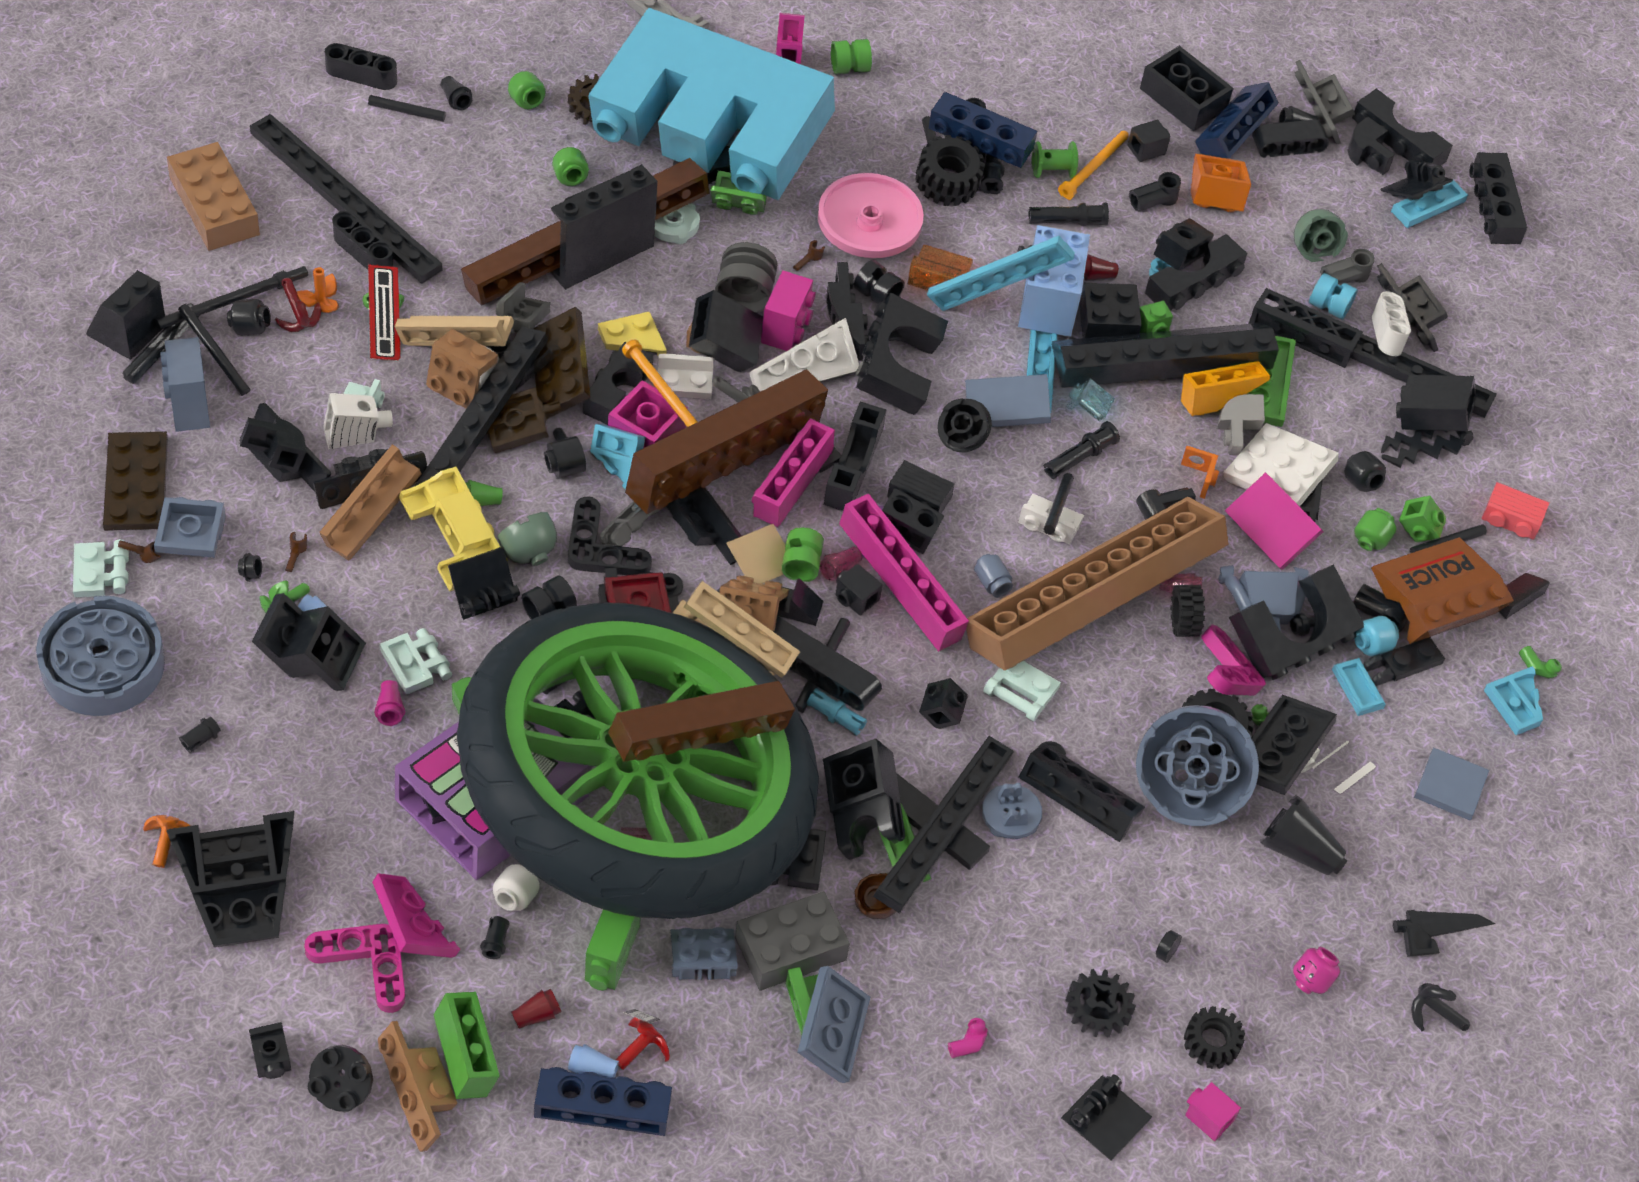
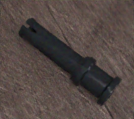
(992, 175)
(1080, 214)
(1089, 446)

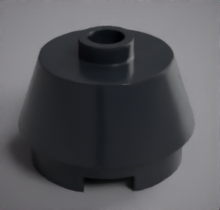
(964, 425)

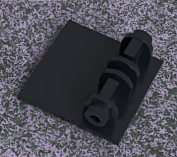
(1420, 179)
(483, 583)
(1107, 1116)

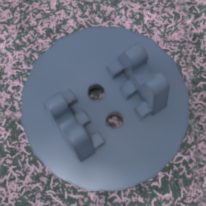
(1011, 824)

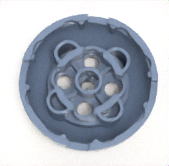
(1194, 800)

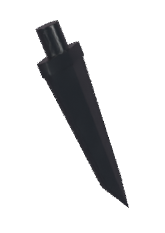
(1441, 922)

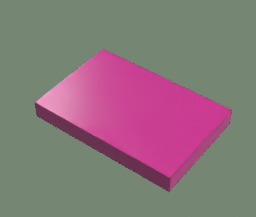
(1274, 521)

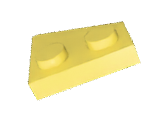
(632, 327)

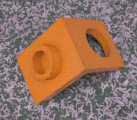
(1208, 466)

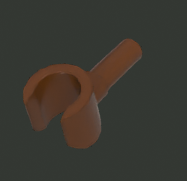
(812, 255)
(296, 548)
(146, 553)

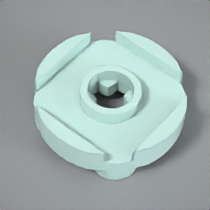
(680, 230)

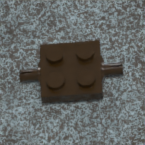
(521, 421)

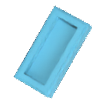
(1358, 686)

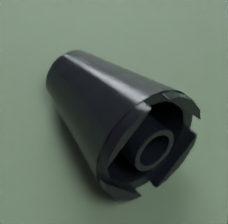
(1304, 838)

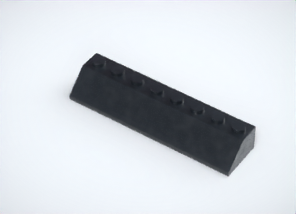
(1162, 353)

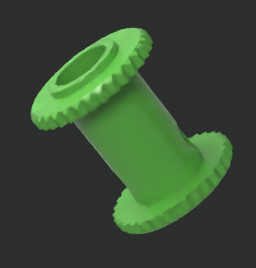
(1054, 159)

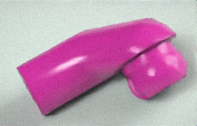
(972, 1041)

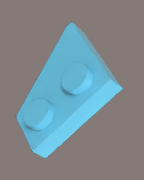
(616, 449)
(1517, 700)

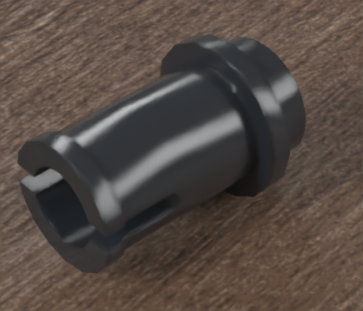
(200, 734)
(493, 945)

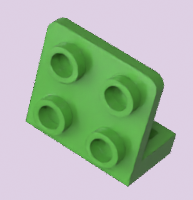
(727, 195)

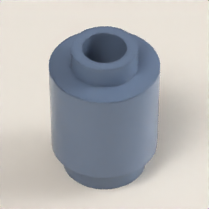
(993, 575)

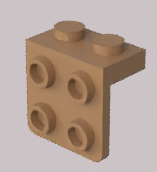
(457, 367)

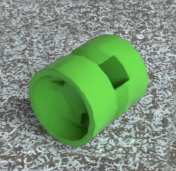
(853, 56)
(802, 554)

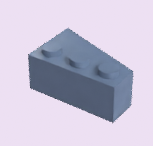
(185, 383)

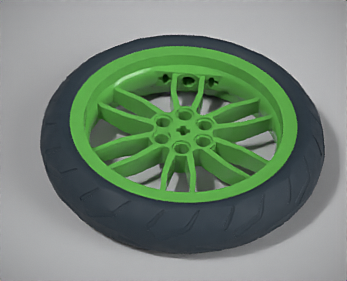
(579, 851)

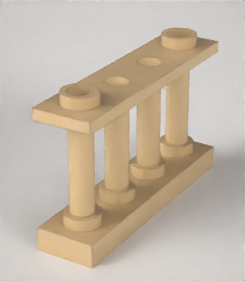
(739, 627)

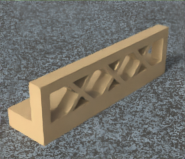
(428, 329)

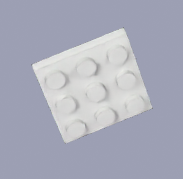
(1287, 458)

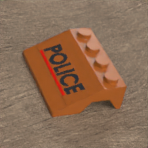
(1442, 588)

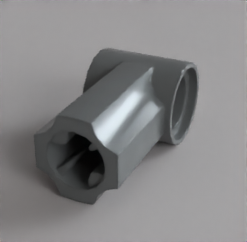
(1354, 268)

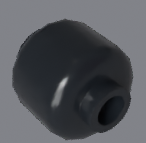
(249, 317)
(1365, 471)

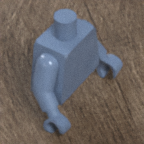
(1278, 590)

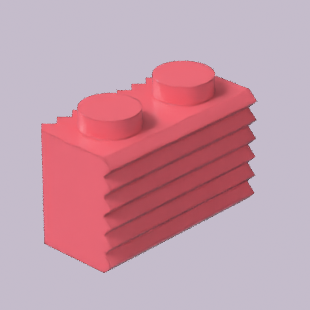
(1515, 511)

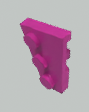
(409, 921)

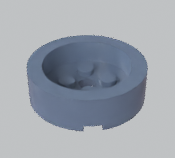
(109, 679)

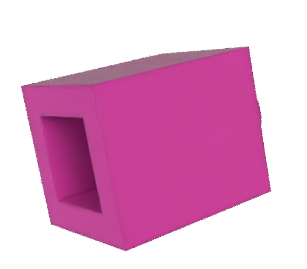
(1212, 1110)

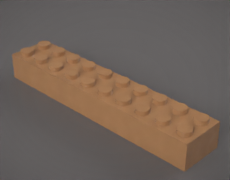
(1096, 583)

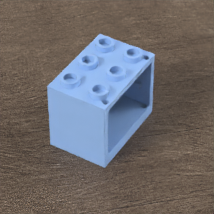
(1054, 295)

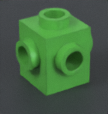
(1422, 519)

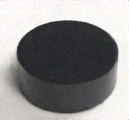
(1168, 946)

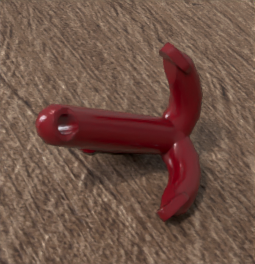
(299, 310)

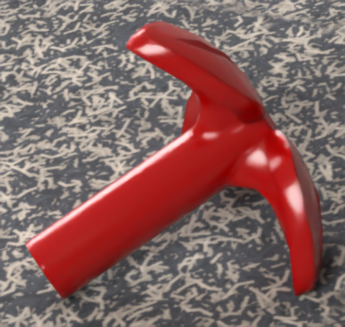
(648, 1036)

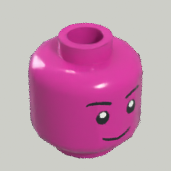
(1316, 970)

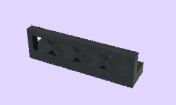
(1321, 342)
(1081, 794)

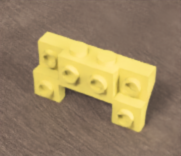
(455, 514)

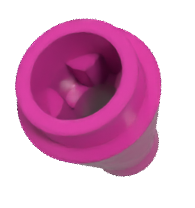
(389, 704)

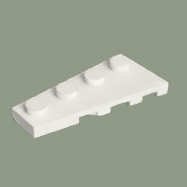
(824, 355)

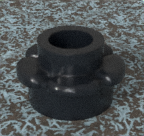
(250, 566)

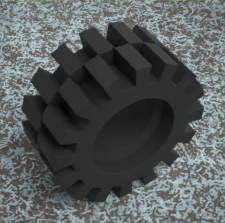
(1187, 610)
(1206, 1052)

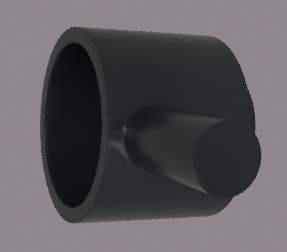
(564, 455)

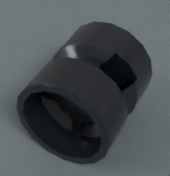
(876, 282)
(552, 596)

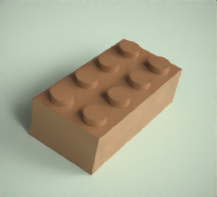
(213, 196)

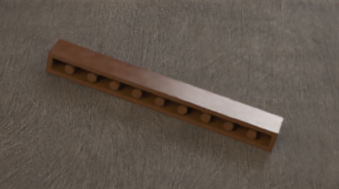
(540, 251)

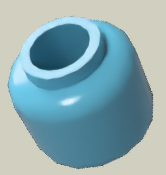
(1377, 636)

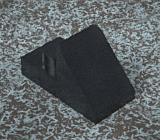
(801, 604)

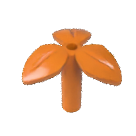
(324, 288)
(164, 843)

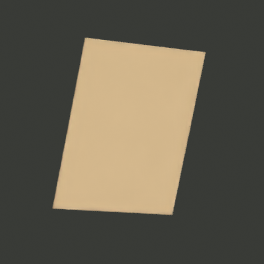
(759, 553)

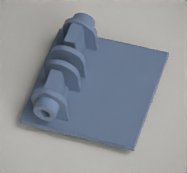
(703, 950)

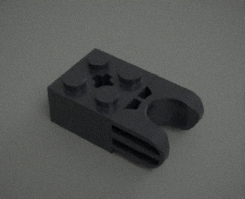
(863, 795)

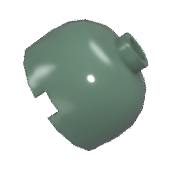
(1320, 230)
(530, 540)

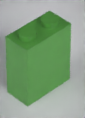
(610, 949)

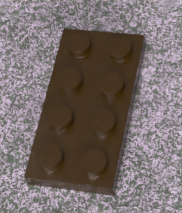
(567, 373)
(135, 480)

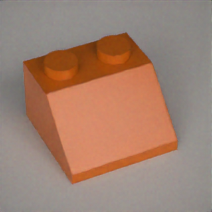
(1220, 183)

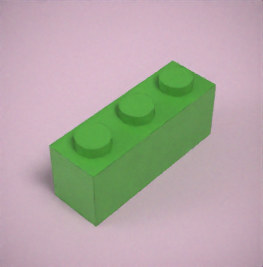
(466, 1045)

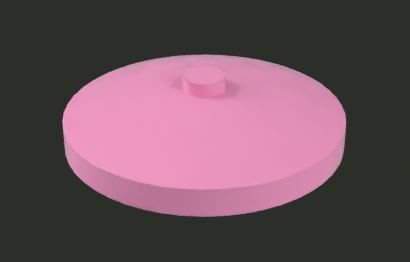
(870, 215)

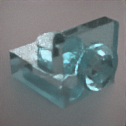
(1091, 398)

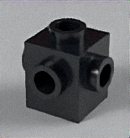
(943, 703)

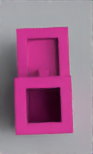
(790, 36)

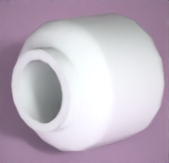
(515, 888)

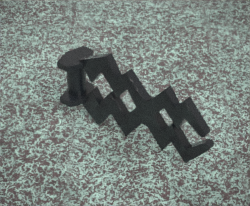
(1416, 445)

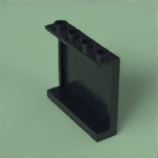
(606, 225)

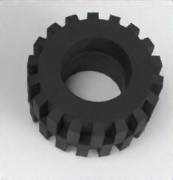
(954, 155)
(1222, 702)

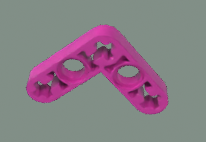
(1236, 673)
(370, 947)

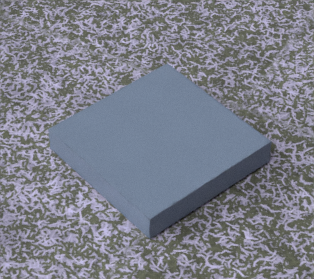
(1451, 783)

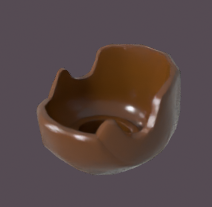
(866, 902)

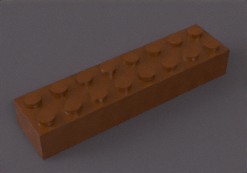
(724, 441)

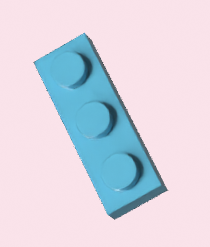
(1431, 204)

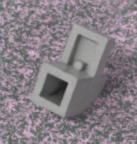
(1240, 414)

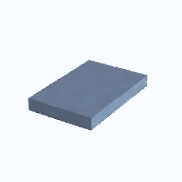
(1013, 399)
(834, 1024)

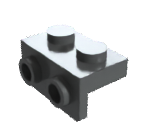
(524, 310)

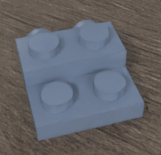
(190, 527)

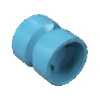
(1333, 296)

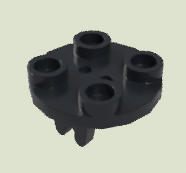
(327, 1070)

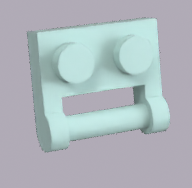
(1026, 681)

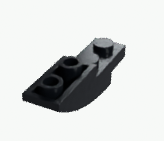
(842, 305)

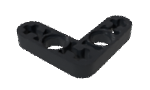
(595, 552)

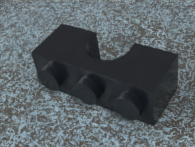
(604, 390)

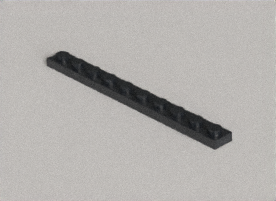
(344, 196)

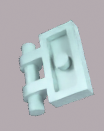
(89, 569)
(407, 664)

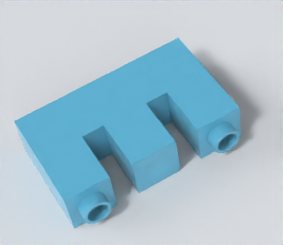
(711, 93)

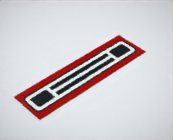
(383, 312)

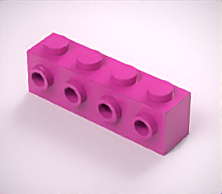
(793, 472)

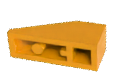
(1213, 388)

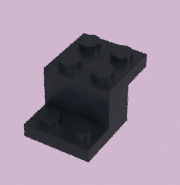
(309, 642)

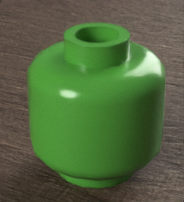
(526, 90)
(570, 166)
(1375, 529)

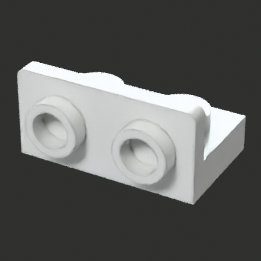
(687, 374)
(1036, 512)

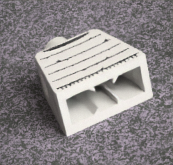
(353, 420)

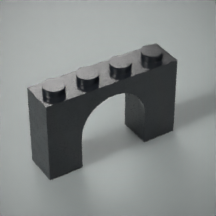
(880, 372)
(1334, 621)

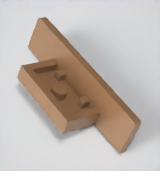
(418, 1082)

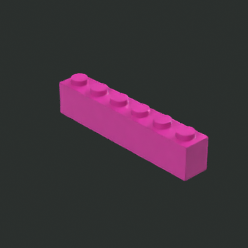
(903, 572)

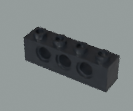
(1498, 198)

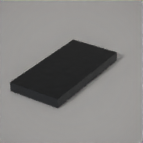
(1289, 741)

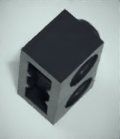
(912, 519)

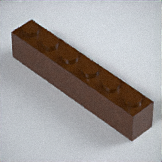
(701, 721)

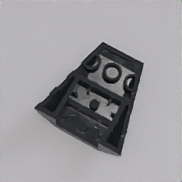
(237, 877)

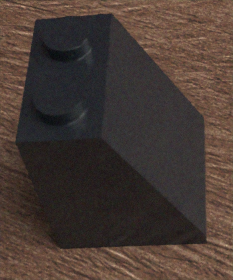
(128, 316)

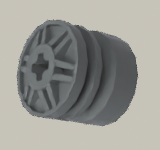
(747, 275)

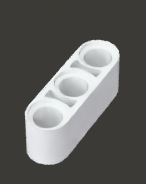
(1391, 323)

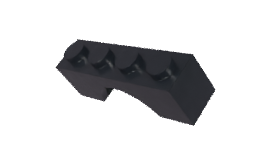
(1411, 145)
(1176, 287)
(856, 457)

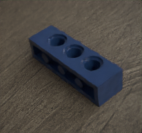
(1237, 121)
(983, 128)
(586, 1110)

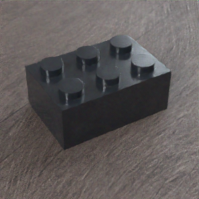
(1186, 88)

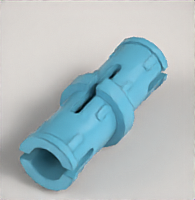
(836, 711)

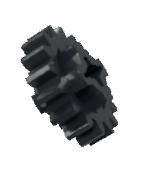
(1100, 1005)

